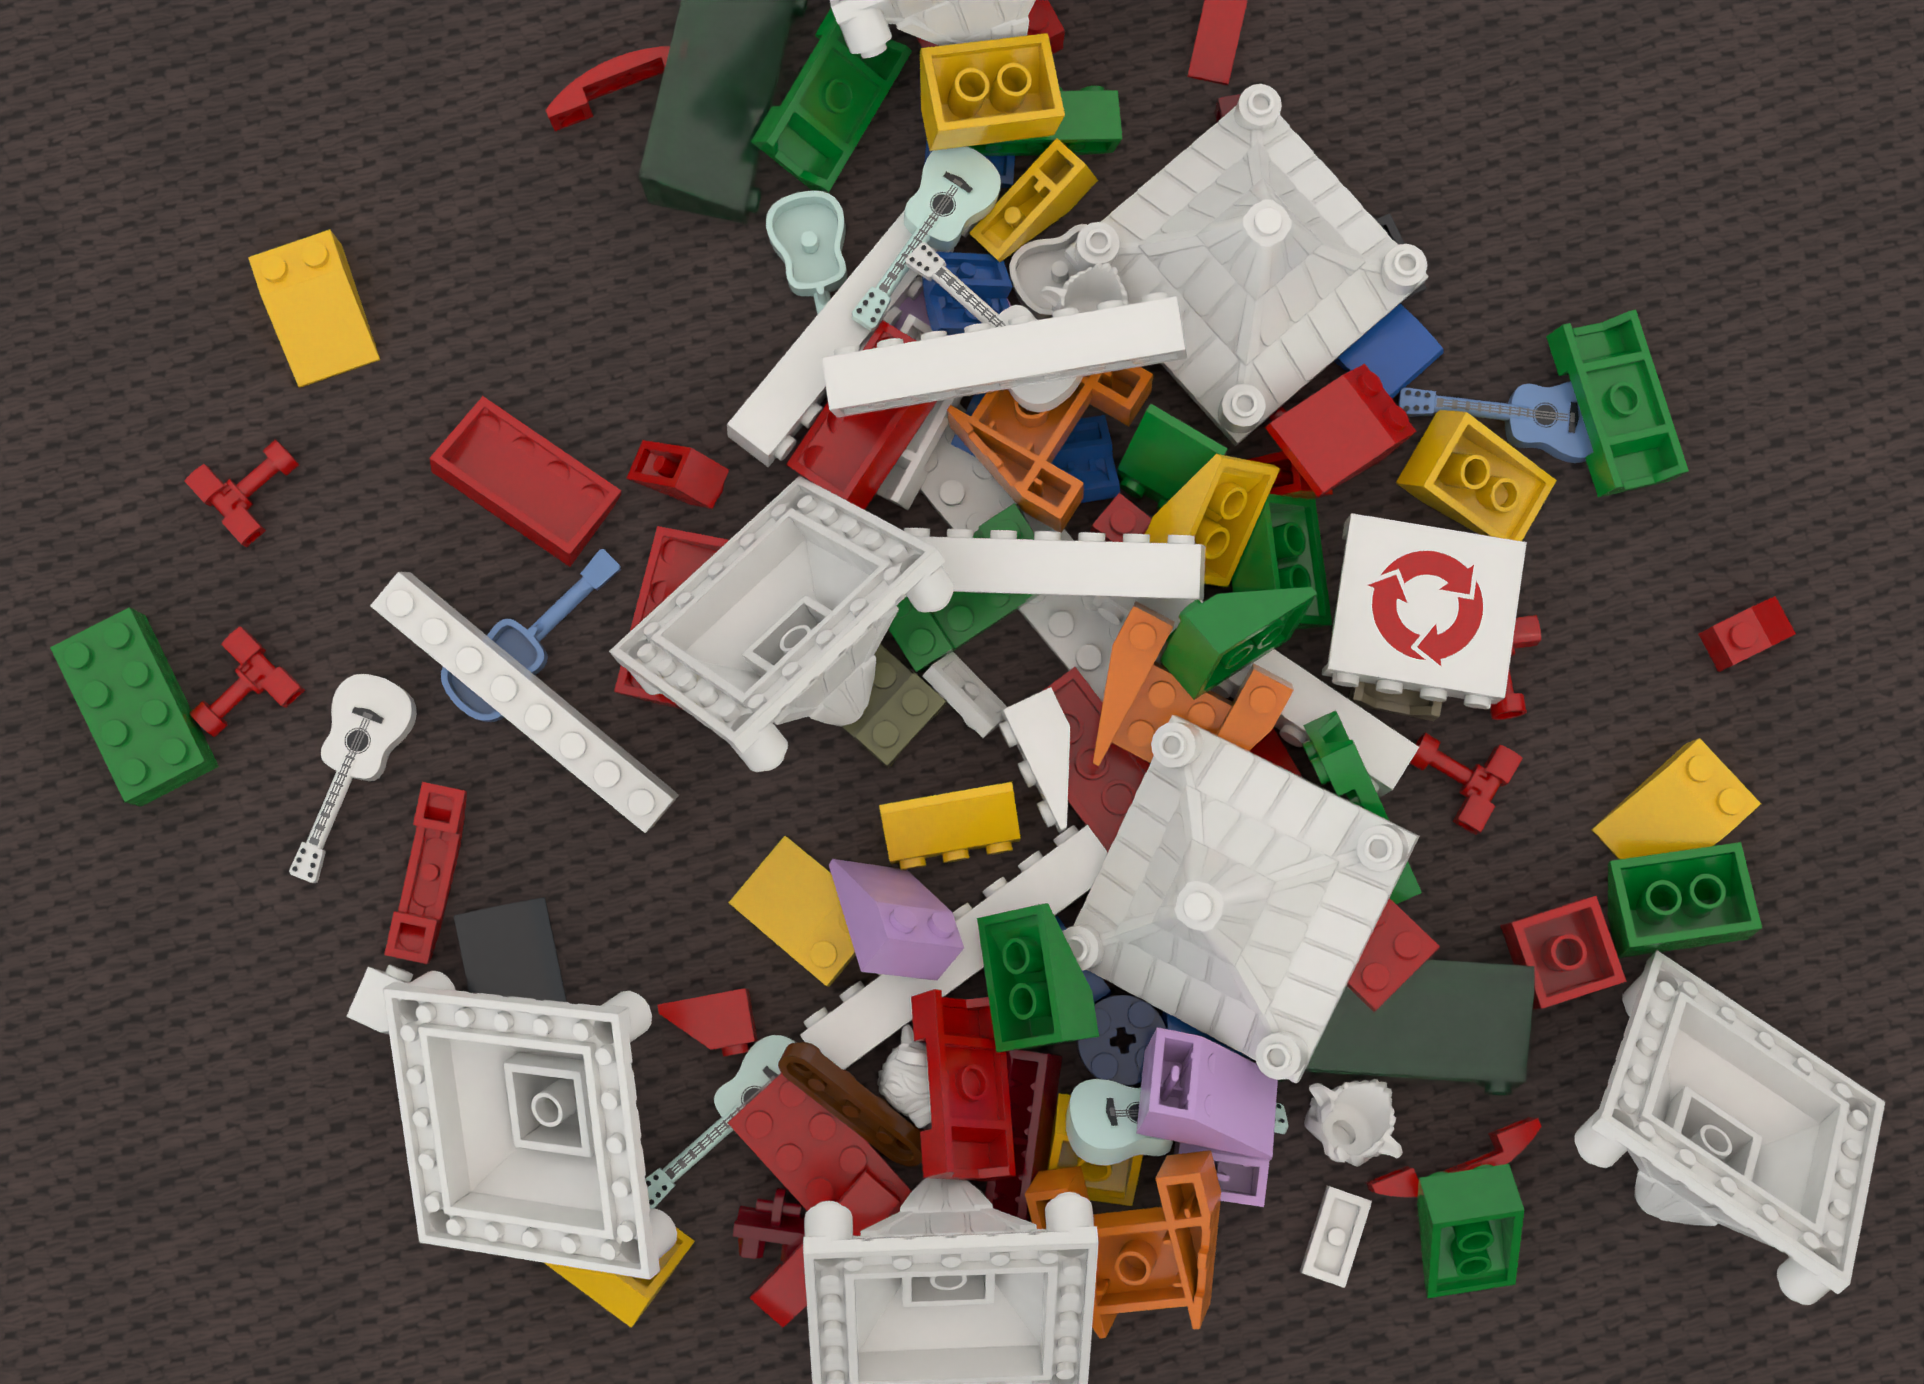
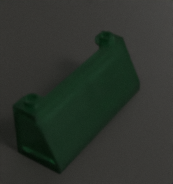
(713, 103)
(1439, 1025)

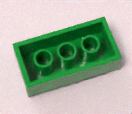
(134, 707)

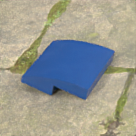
(982, 275)
(1393, 350)
(1090, 458)

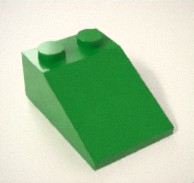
(1163, 457)
(1231, 633)
(1034, 981)
(1469, 1229)

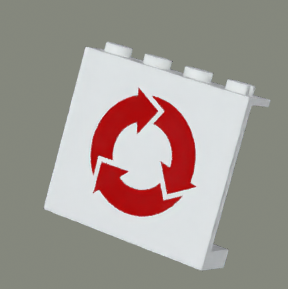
(1425, 611)

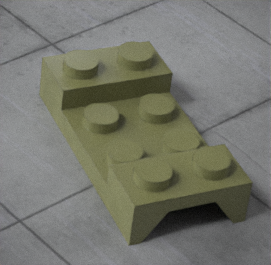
(896, 709)

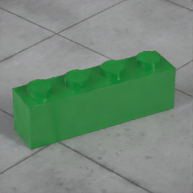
(1088, 127)

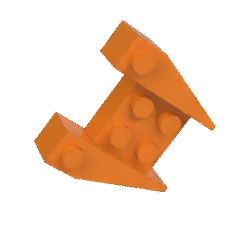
(1023, 443)
(1145, 694)
(1149, 1254)

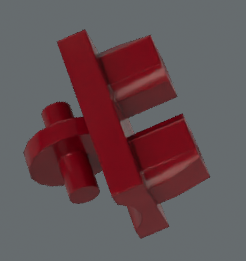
(769, 1222)

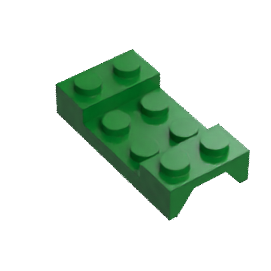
(828, 107)
(1619, 404)
(935, 634)
(1339, 762)

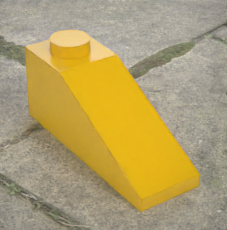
(1035, 201)

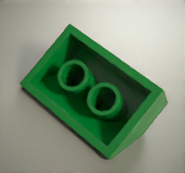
(1286, 554)
(1681, 900)

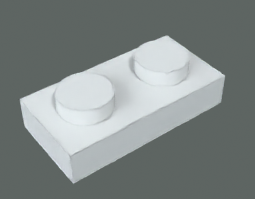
(966, 694)
(1335, 1236)

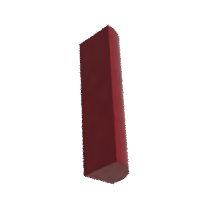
(1033, 1100)

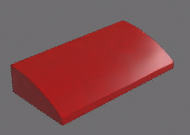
(858, 450)
(525, 480)
(671, 562)

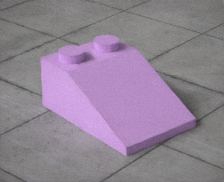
(895, 921)

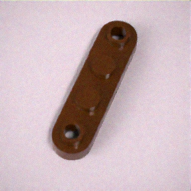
(851, 1103)

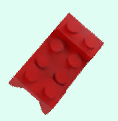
(967, 1090)

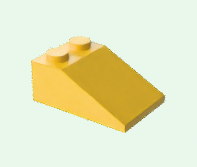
(314, 307)
(1475, 477)
(1219, 510)
(1679, 807)
(799, 910)

